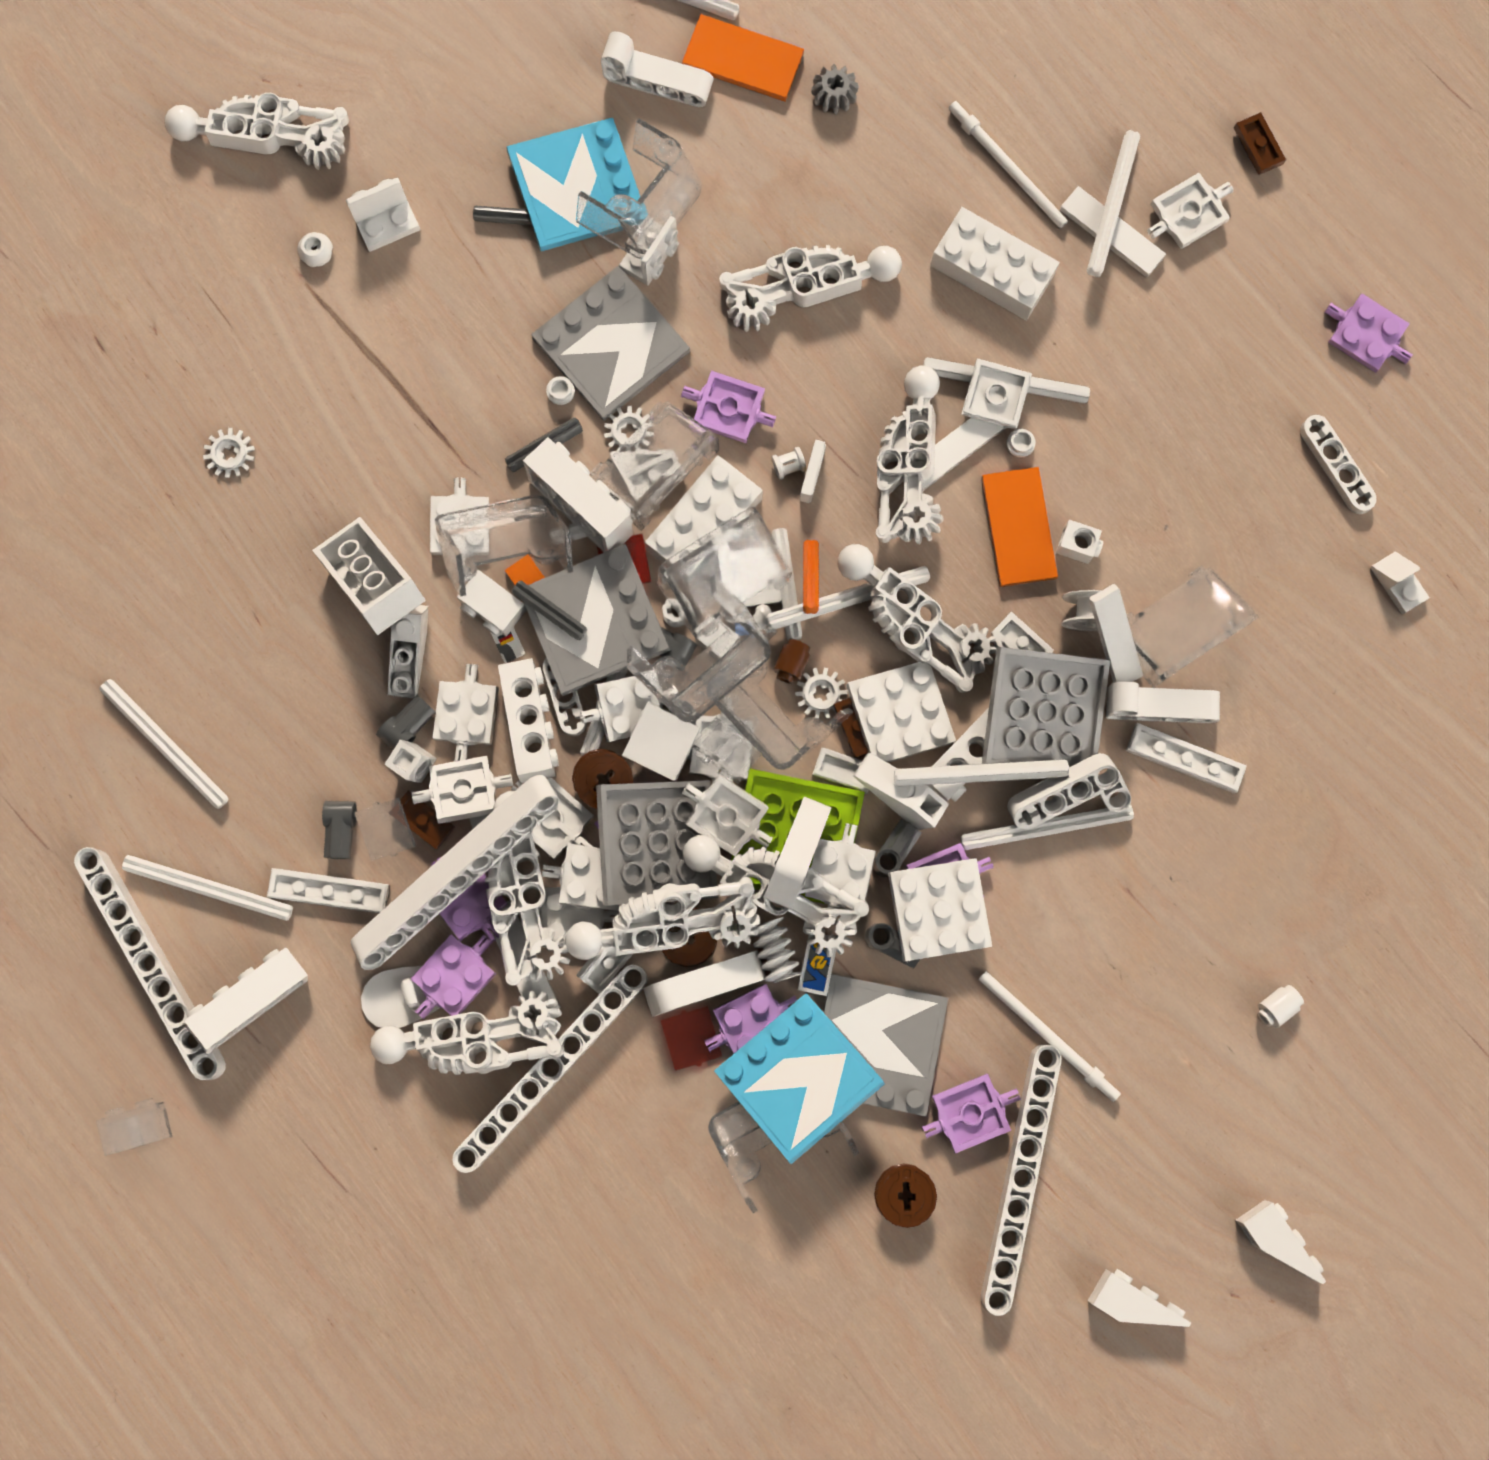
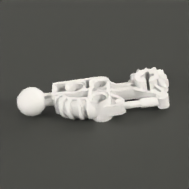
(252, 118)
(817, 266)
(899, 446)
(895, 617)
(703, 854)
(507, 881)
(652, 914)
(459, 1051)

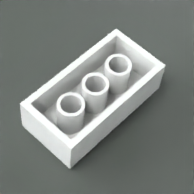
(994, 263)
(578, 495)
(710, 502)
(369, 575)

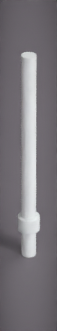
(971, 125)
(1093, 1076)

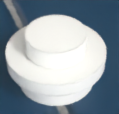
(560, 390)
(1021, 443)

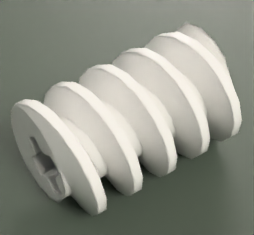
(775, 951)

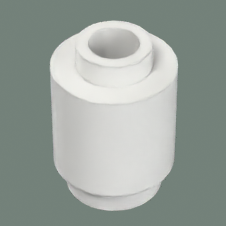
(1280, 1006)

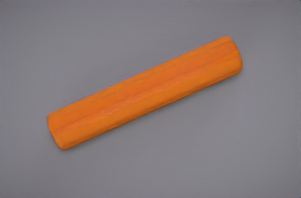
(810, 576)

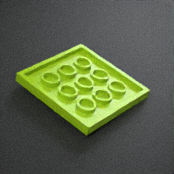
(784, 797)

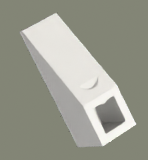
(407, 653)
(913, 803)
(1270, 1233)
(1128, 1304)

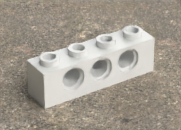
(514, 678)
(960, 755)

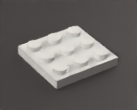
(901, 712)
(940, 909)

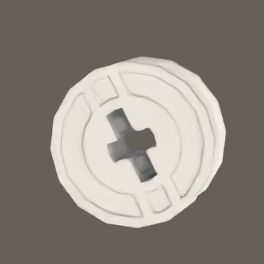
(1084, 616)

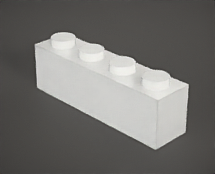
(246, 1000)

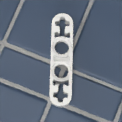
(1333, 467)

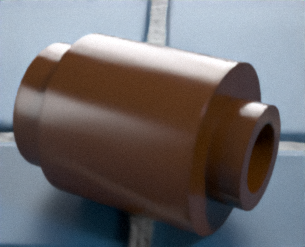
(792, 661)

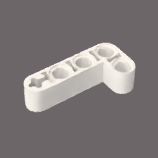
(653, 74)
(1135, 703)
(1067, 797)
(797, 853)
(704, 983)

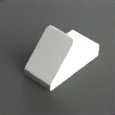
(1399, 581)

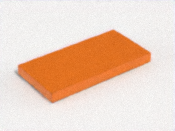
(743, 57)
(1019, 527)

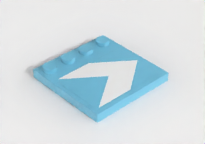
(562, 165)
(799, 1078)

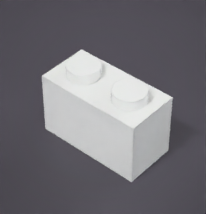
(492, 604)

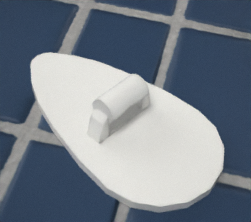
(393, 998)

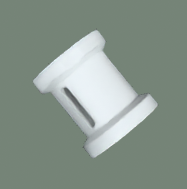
(782, 470)
(669, 617)

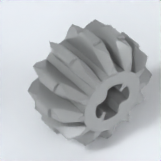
(833, 98)

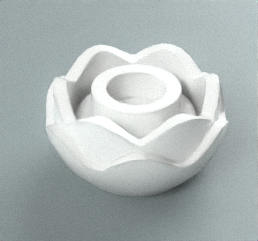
(315, 257)

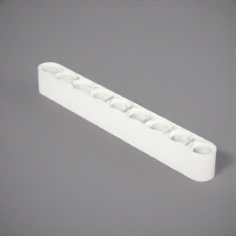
(455, 872)
(138, 953)
(537, 1074)
(1024, 1193)

